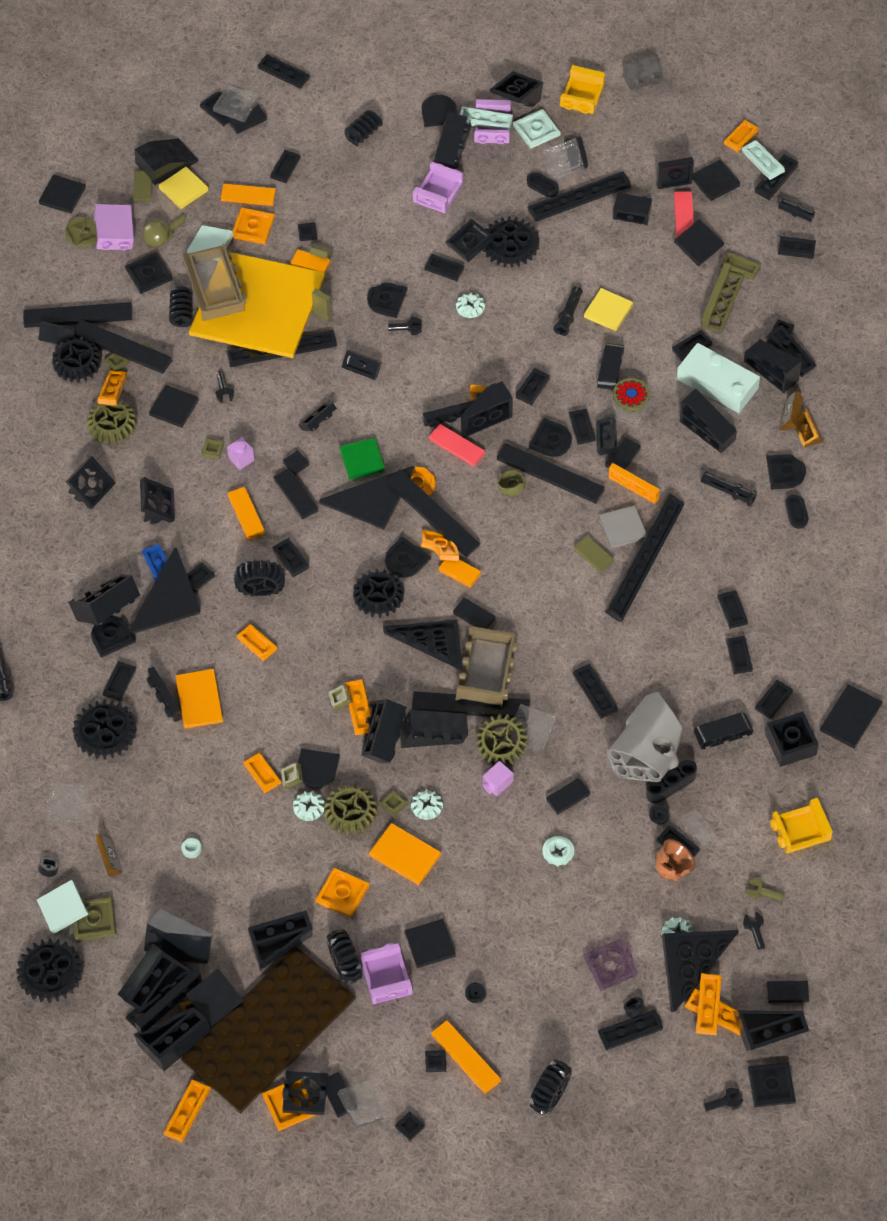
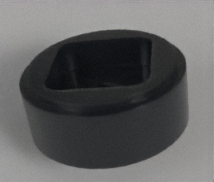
(659, 814)
(48, 867)
(475, 992)
(634, 1007)

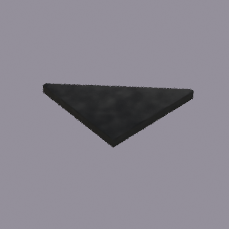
(368, 502)
(168, 599)
(436, 639)
(689, 956)

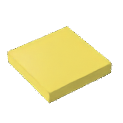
(183, 187)
(608, 309)

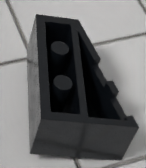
(453, 140)
(774, 365)
(383, 730)
(278, 937)

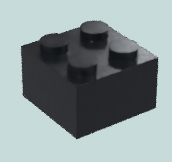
(791, 739)

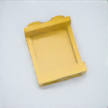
(583, 89)
(801, 827)

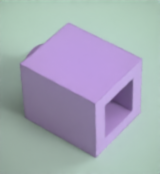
(240, 453)
(497, 779)

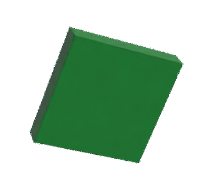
(361, 458)

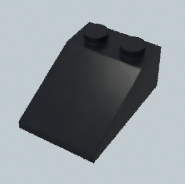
(519, 89)
(163, 158)
(488, 409)
(178, 938)

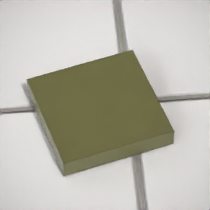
(98, 922)

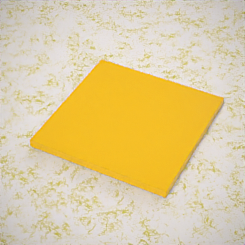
(274, 311)

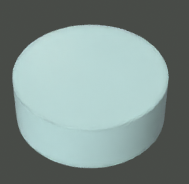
(191, 847)

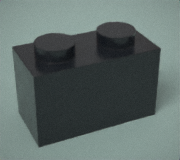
(632, 208)

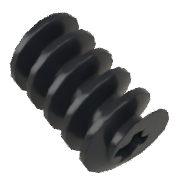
(363, 127)
(180, 307)

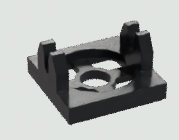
(93, 466)
(149, 490)
(316, 1109)

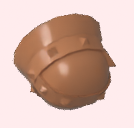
(674, 860)

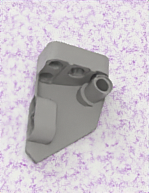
(648, 742)

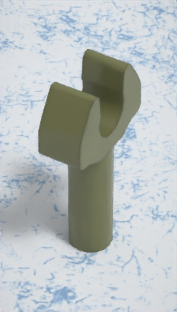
(174, 225)
(761, 891)

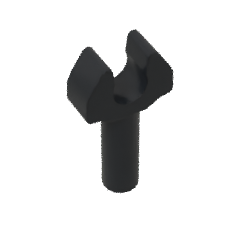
(407, 326)
(223, 388)
(755, 928)
(725, 1101)

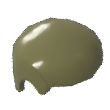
(155, 233)
(513, 479)

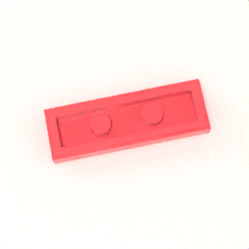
(683, 211)
(457, 445)

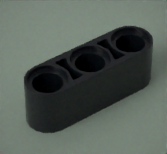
(610, 366)
(722, 730)
(676, 774)

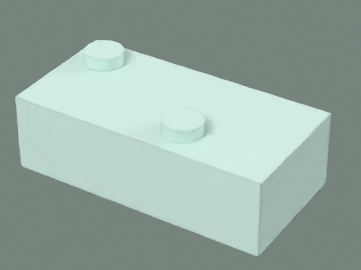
(718, 378)

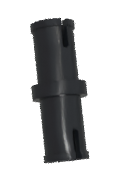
(796, 210)

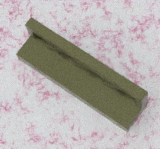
(715, 297)

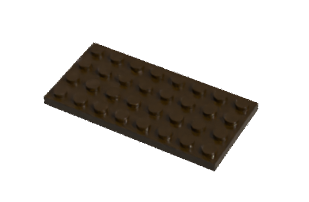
(268, 1029)

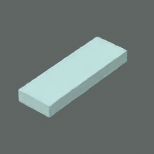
(487, 119)
(763, 160)

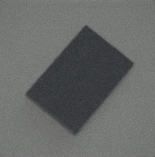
(851, 716)

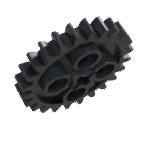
(512, 242)
(96, 742)
(65, 977)

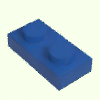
(155, 560)

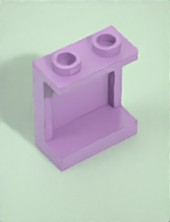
(486, 135)
(438, 187)
(113, 227)
(385, 973)

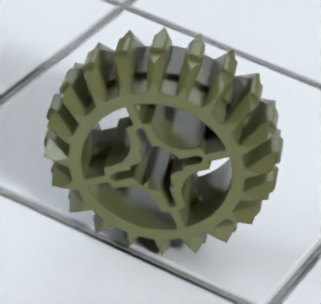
(105, 429)
(505, 733)
(340, 802)

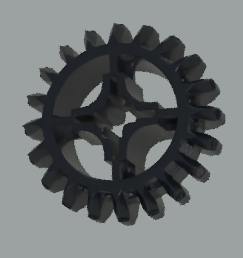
(68, 367)
(259, 578)
(377, 599)
(344, 956)
(550, 1087)

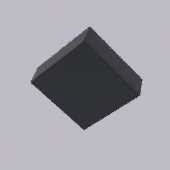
(307, 231)
(296, 462)
(435, 1061)
(409, 1126)

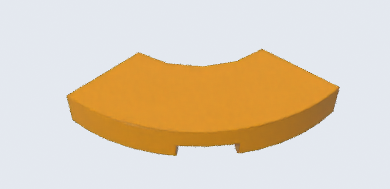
(436, 542)

